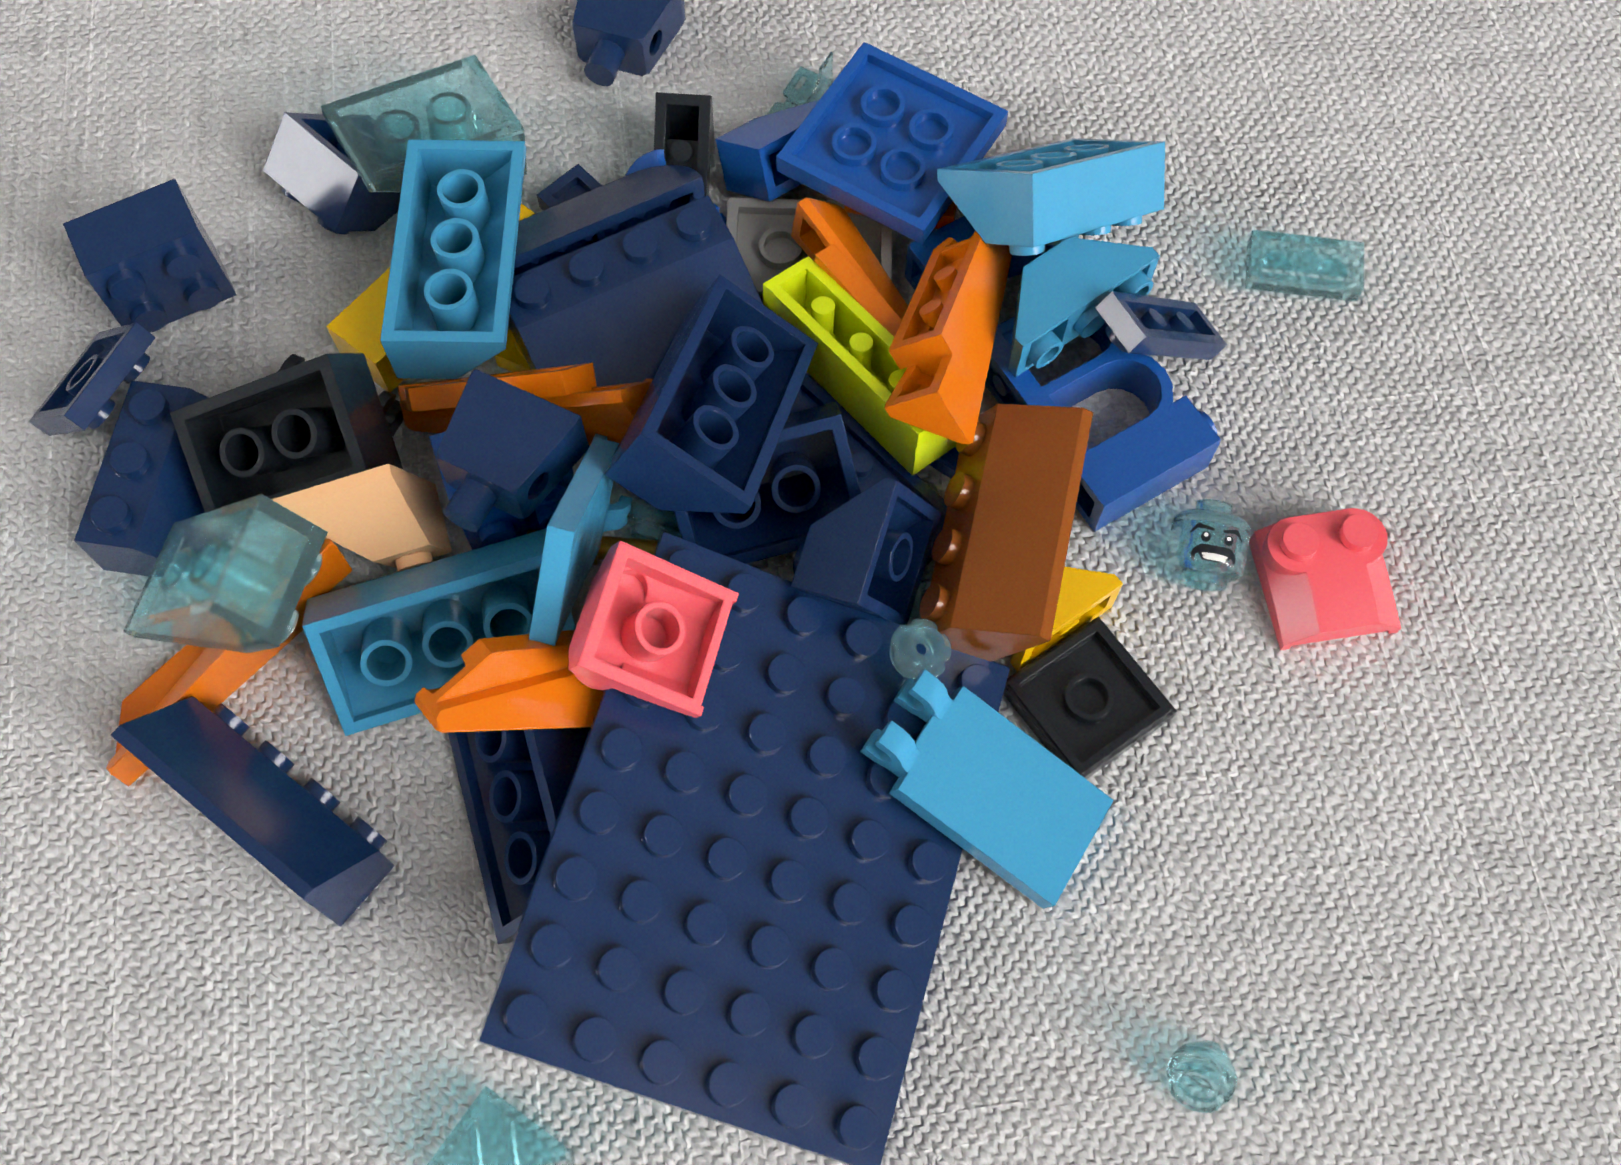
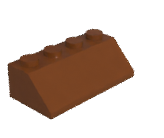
(1007, 529)

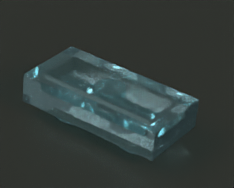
(1305, 265)

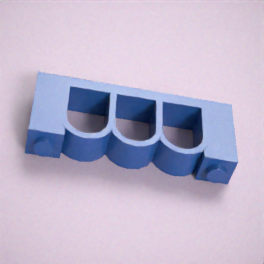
(1133, 463)

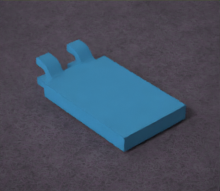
(575, 539)
(990, 788)

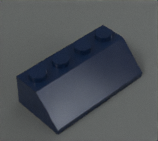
(714, 406)
(512, 801)
(260, 805)

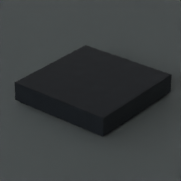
(1088, 699)

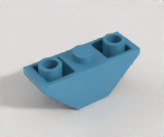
(1064, 288)

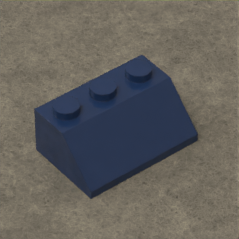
(140, 483)
(803, 483)

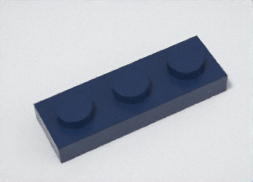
(1159, 326)

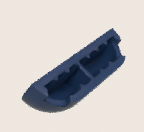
(604, 213)

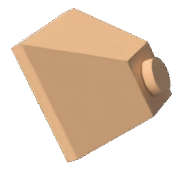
(377, 515)

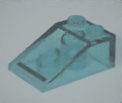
(436, 104)
(230, 578)

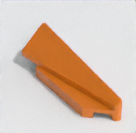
(841, 251)
(949, 338)
(573, 387)
(210, 672)
(511, 687)

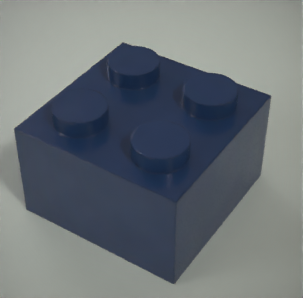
(150, 258)

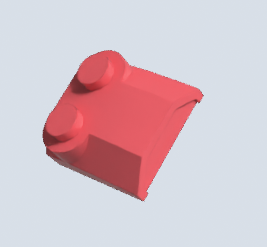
(1325, 576)
(650, 630)

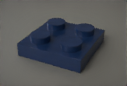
(86, 389)

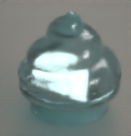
(1201, 1076)

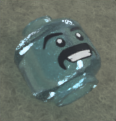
(1208, 546)

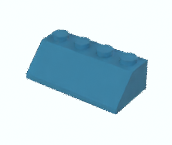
(1058, 191)
(453, 256)
(410, 627)

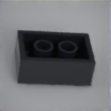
(286, 431)

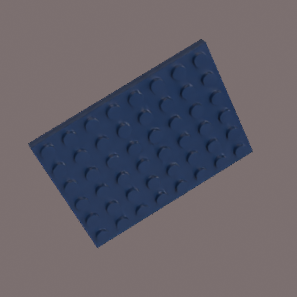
(738, 890)

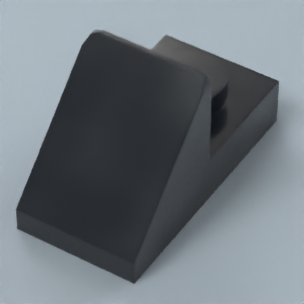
(685, 131)

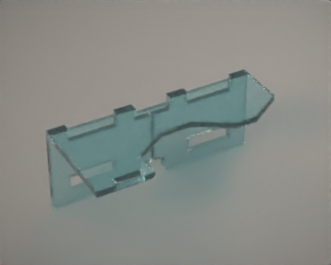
(811, 89)

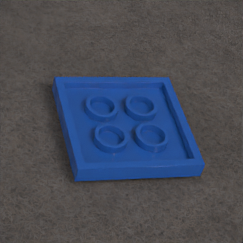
(883, 138)

